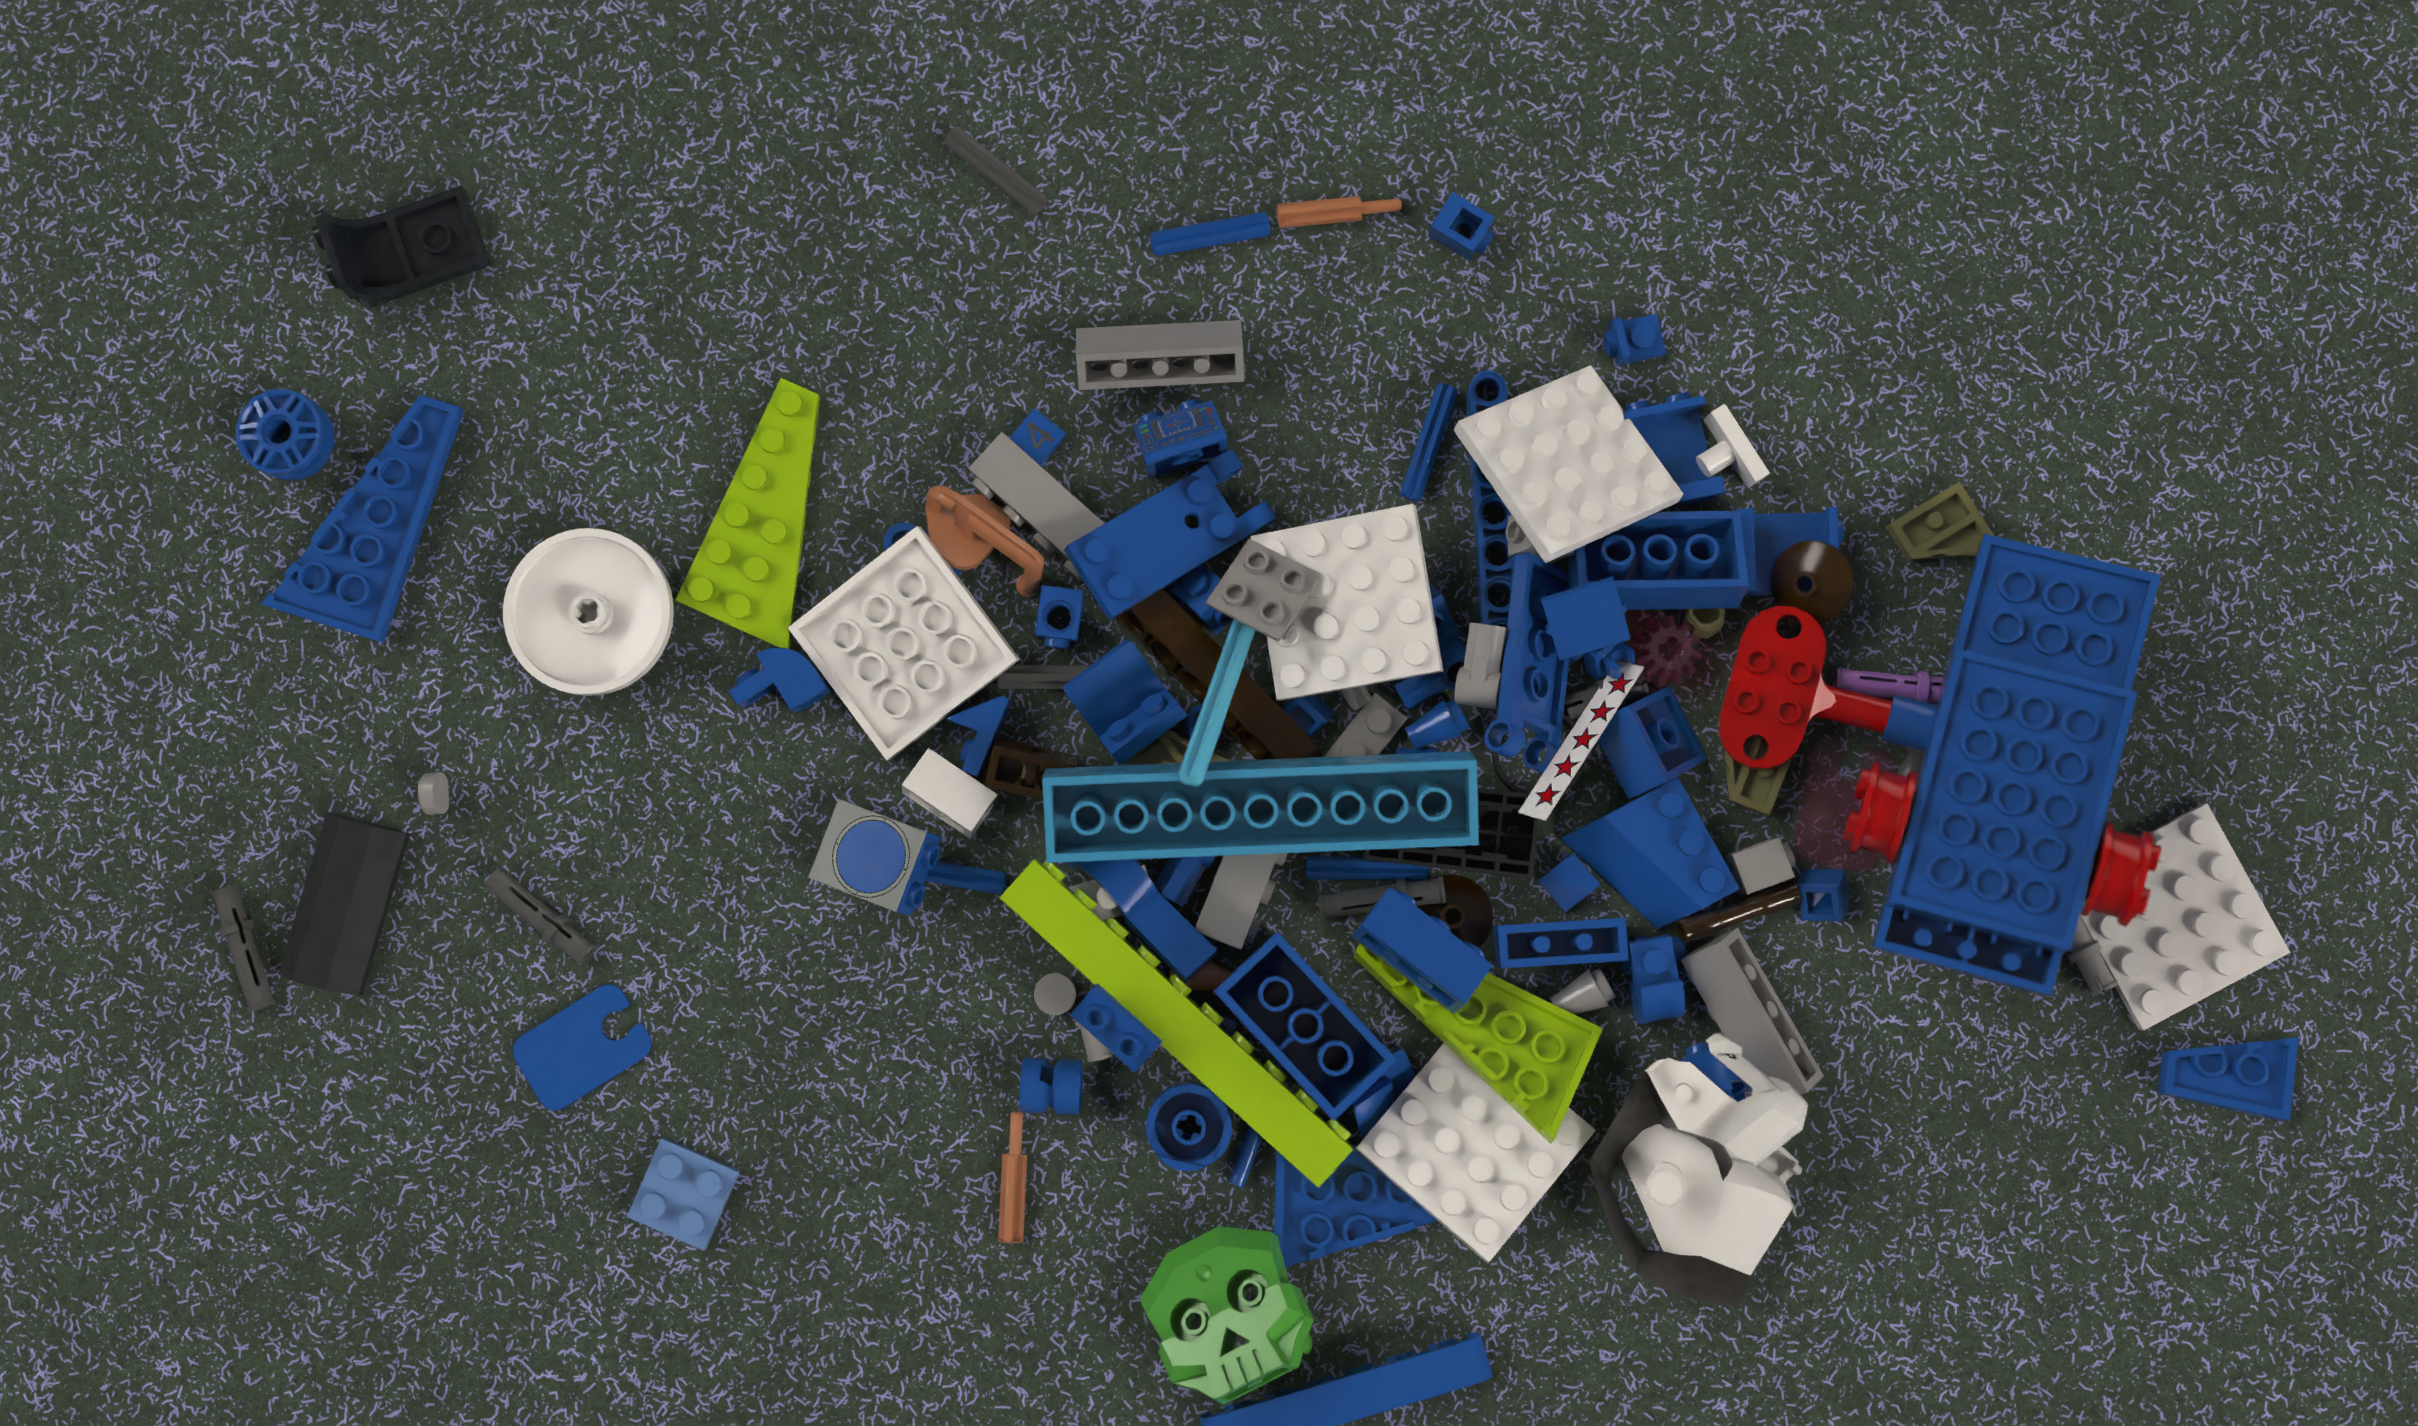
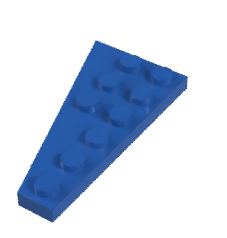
(370, 537)

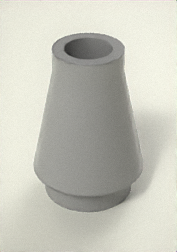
(1585, 993)

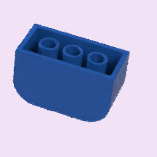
(1305, 1025)

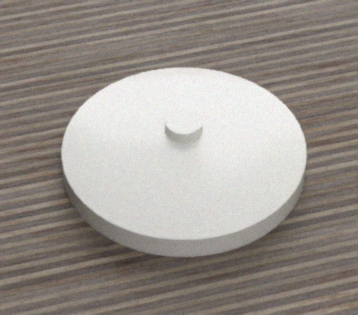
(588, 612)

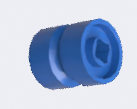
(1051, 1086)

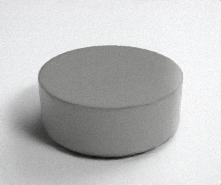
(433, 793)
(1055, 994)

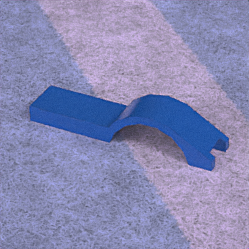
(1151, 915)

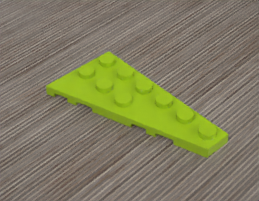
(755, 541)
(1508, 1038)

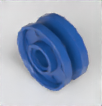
(265, 420)

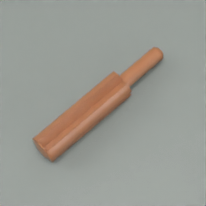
(1331, 211)
(1013, 1185)

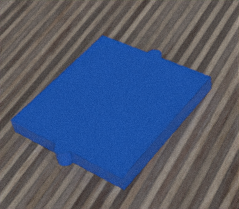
(1585, 618)

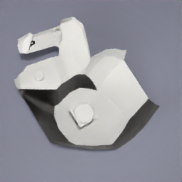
(1699, 1173)

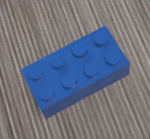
(1670, 561)

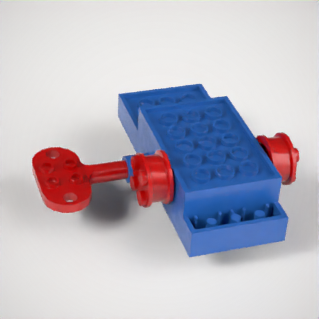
(2017, 766)

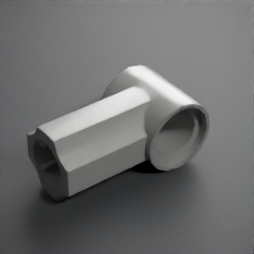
(1481, 675)

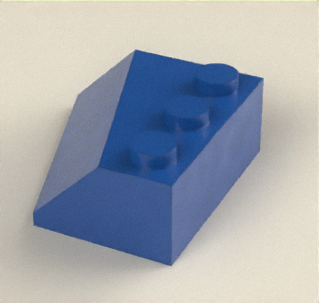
(1656, 854)

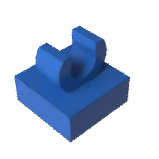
(1604, 660)

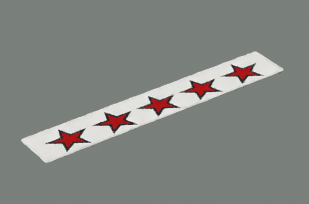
(1579, 742)

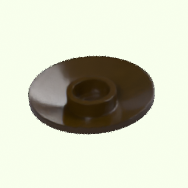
(1829, 574)
(1472, 904)

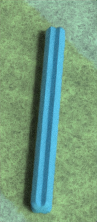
(1216, 704)

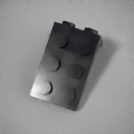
(402, 248)

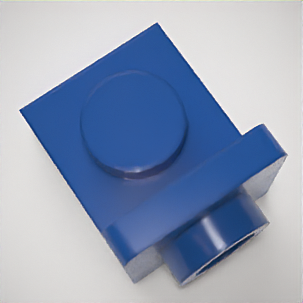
(1634, 339)

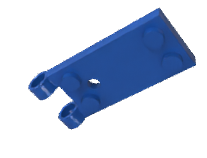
(1154, 546)
(1532, 675)

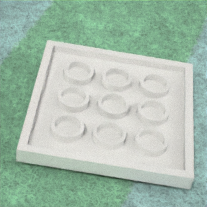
(1567, 463)
(1367, 613)
(903, 643)
(2197, 929)
(1468, 1153)

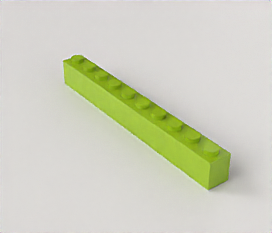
(1187, 1030)

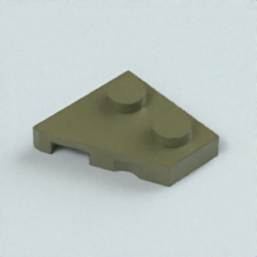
(1940, 527)

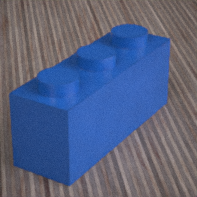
(1560, 943)
(1422, 949)

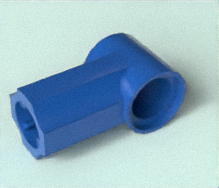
(1421, 688)
(1181, 877)

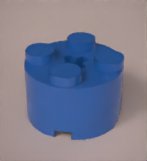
(1203, 1145)

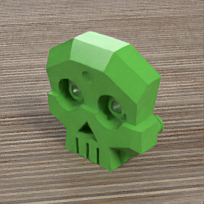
(1213, 1281)

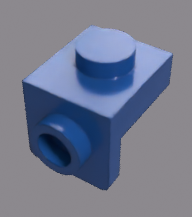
(1195, 590)

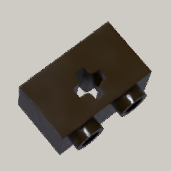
(1020, 767)

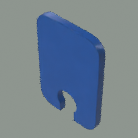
(572, 1053)

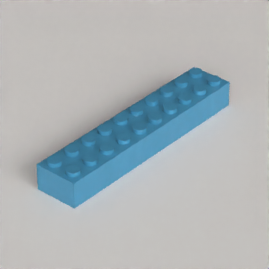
(1261, 807)

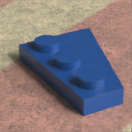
(2235, 1077)

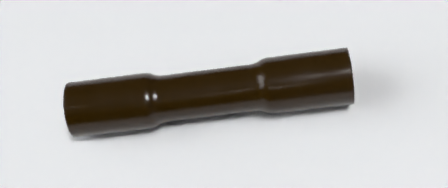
(1714, 920)

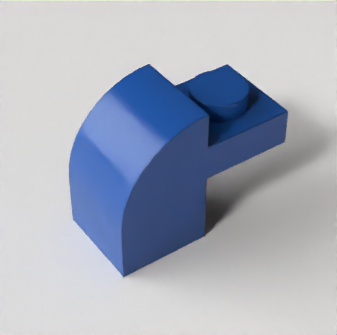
(789, 672)
(1655, 983)

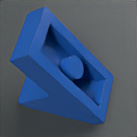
(987, 722)

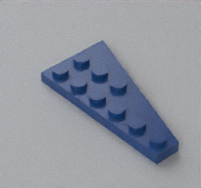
(1346, 1211)

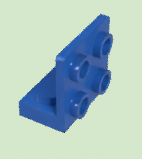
(1124, 701)

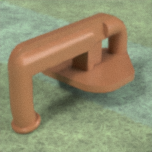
(970, 528)

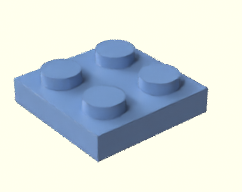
(683, 1193)

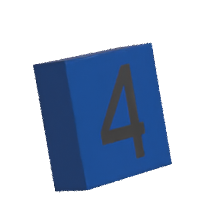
(1038, 437)

